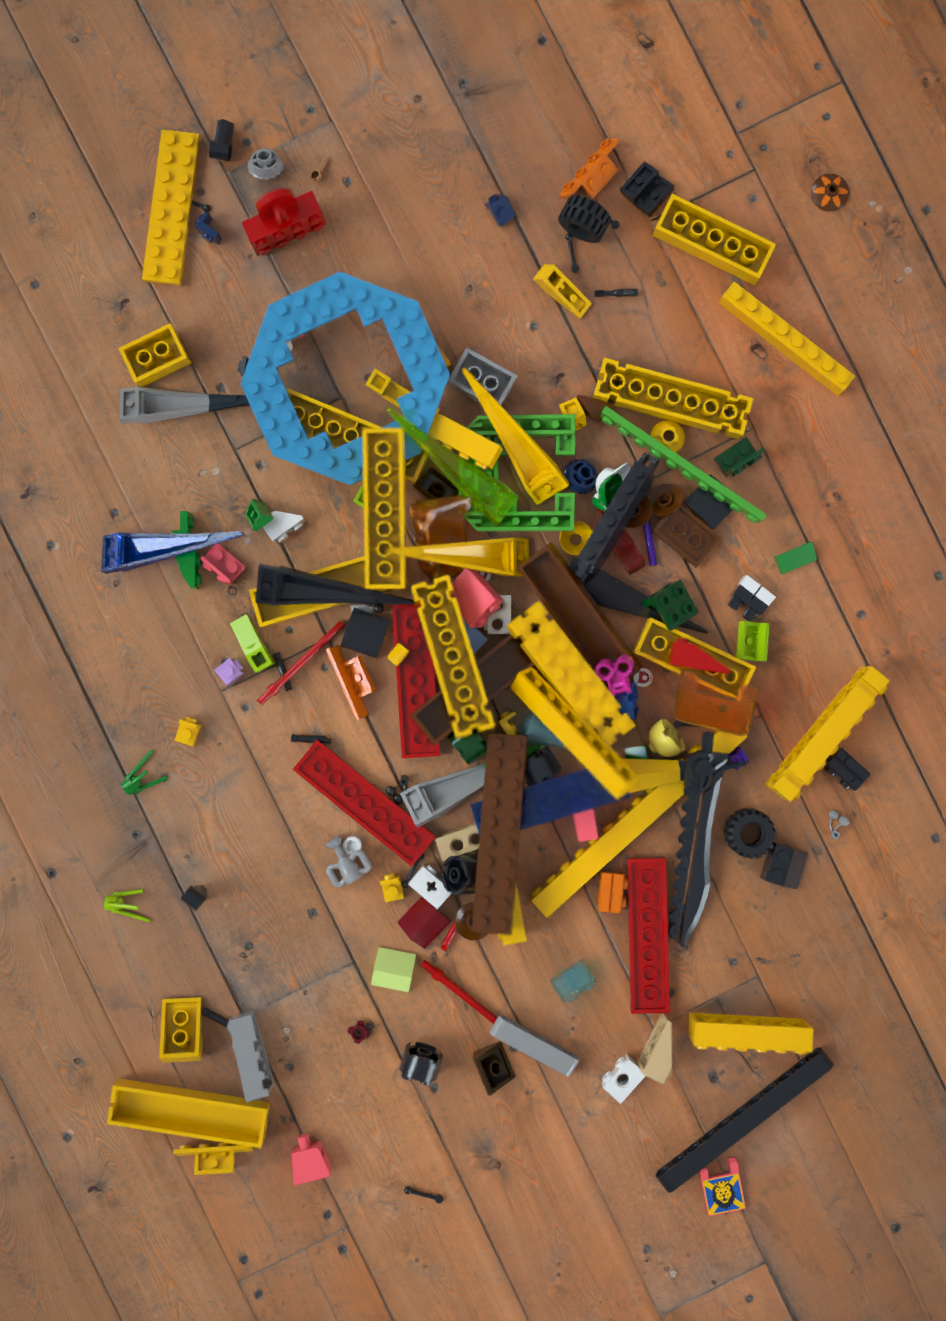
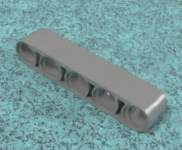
(534, 1045)

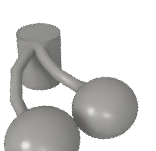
(843, 820)

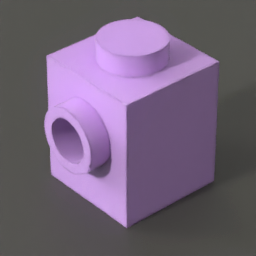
(230, 671)

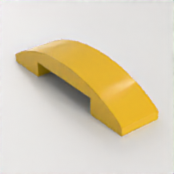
(386, 388)

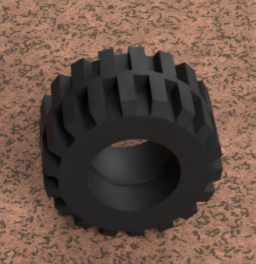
(584, 218)
(765, 837)

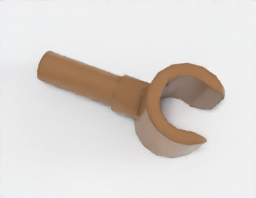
(319, 170)

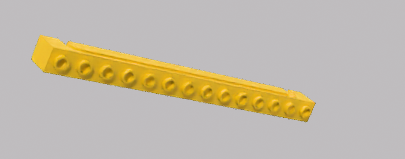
(617, 836)

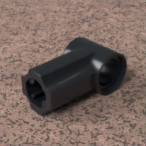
(221, 146)
(194, 896)

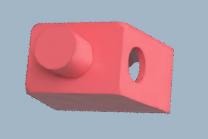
(309, 1161)

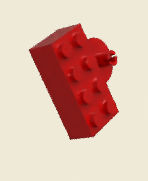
(282, 219)

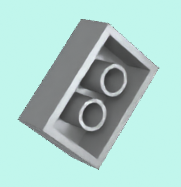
(490, 375)

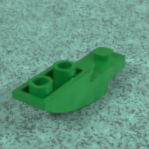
(190, 561)

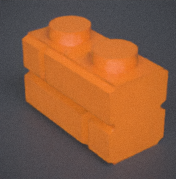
(611, 891)

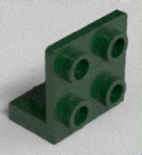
(737, 456)
(672, 604)

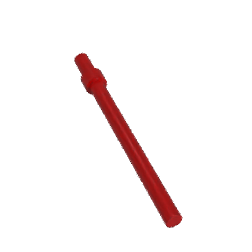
(273, 689)
(438, 974)

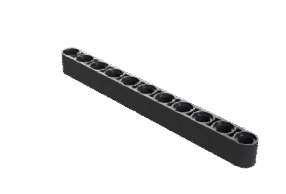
(744, 1119)

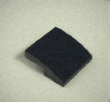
(646, 189)
(707, 506)
(365, 632)

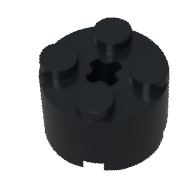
(541, 766)
(460, 874)
(420, 1063)

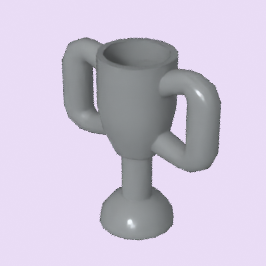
(347, 866)

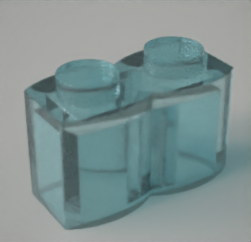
(573, 981)

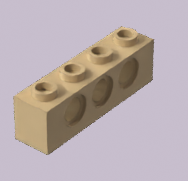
(445, 841)

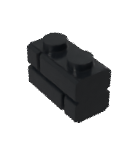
(846, 769)

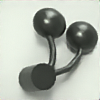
(390, 790)

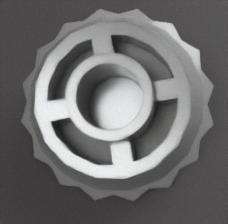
(265, 164)

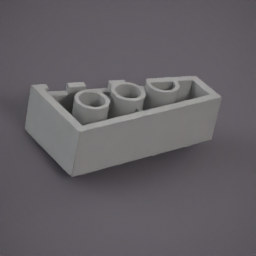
(250, 1056)

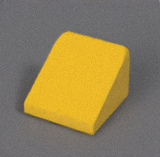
(398, 654)

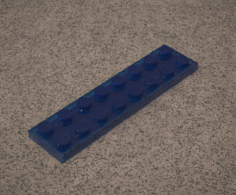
(559, 799)

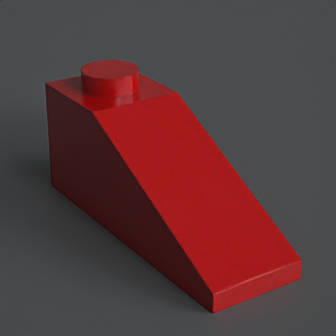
(690, 656)

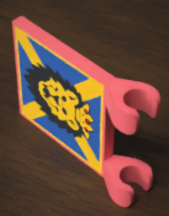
(723, 1191)

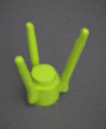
(115, 904)

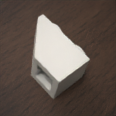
(282, 525)

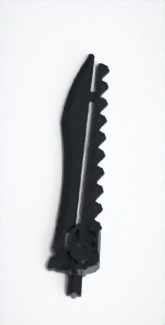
(703, 776)

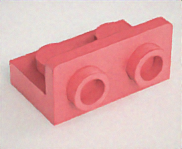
(223, 564)

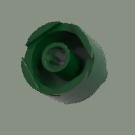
(470, 747)

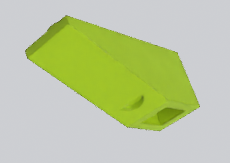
(252, 644)

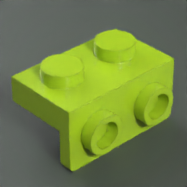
(752, 641)

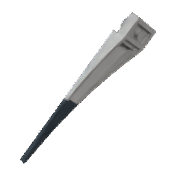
(155, 405)

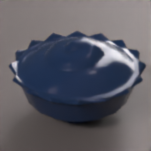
(581, 476)

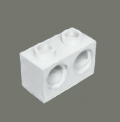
(503, 615)

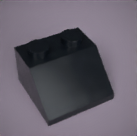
(784, 866)

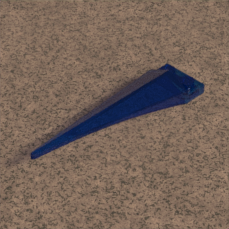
(135, 550)

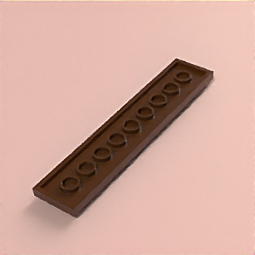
(499, 834)

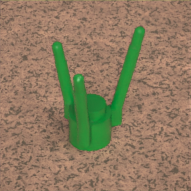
(132, 782)

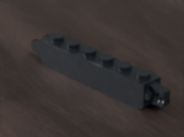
(616, 517)

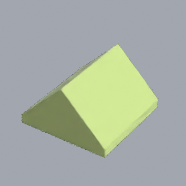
(393, 969)

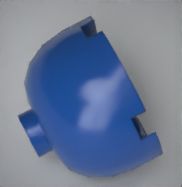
(628, 701)

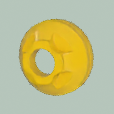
(659, 429)
(580, 529)

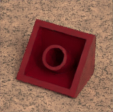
(423, 922)

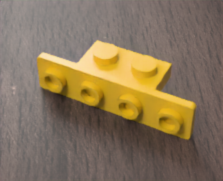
(213, 1159)

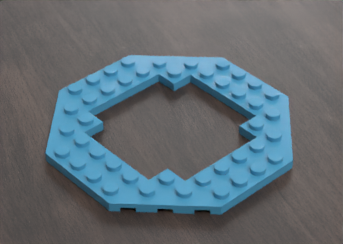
(314, 308)

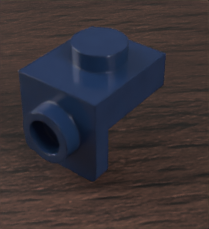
(500, 209)
(207, 232)

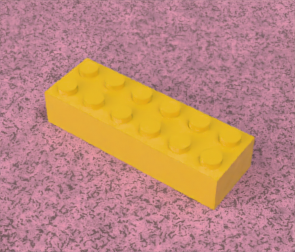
(713, 239)
(655, 647)
(750, 1032)

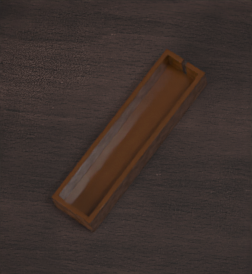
(575, 610)
(496, 672)

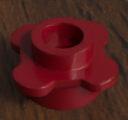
(364, 1032)

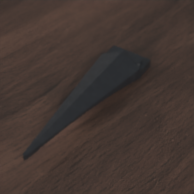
(293, 587)
(617, 595)

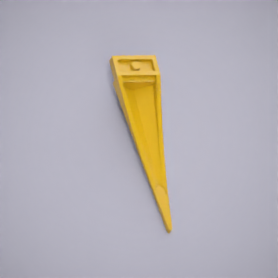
(535, 468)
(488, 556)

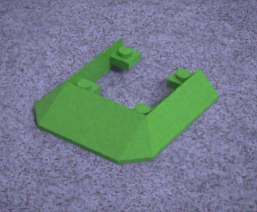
(536, 426)

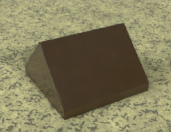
(434, 485)
(493, 1067)

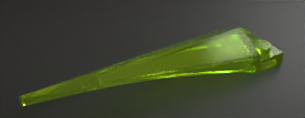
(484, 491)

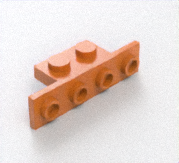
(595, 173)
(353, 678)

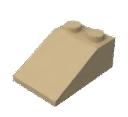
(657, 1055)

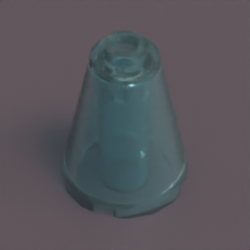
(538, 732)

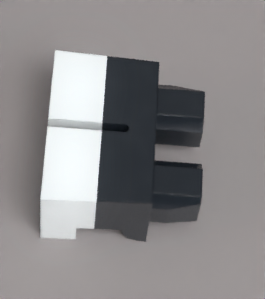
(742, 595)

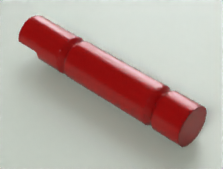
(450, 935)

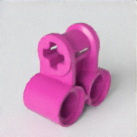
(617, 677)

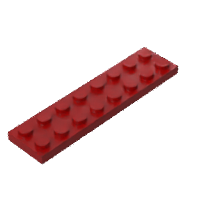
(414, 680)
(364, 802)
(648, 935)

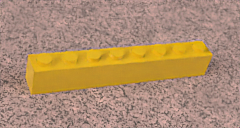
(786, 339)
(574, 732)

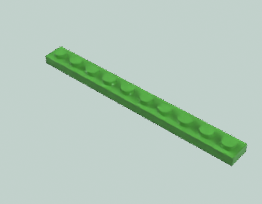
(688, 470)

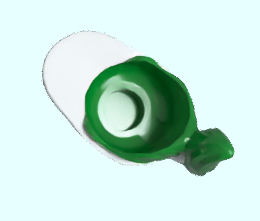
(608, 484)

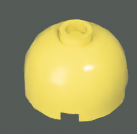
(664, 739)

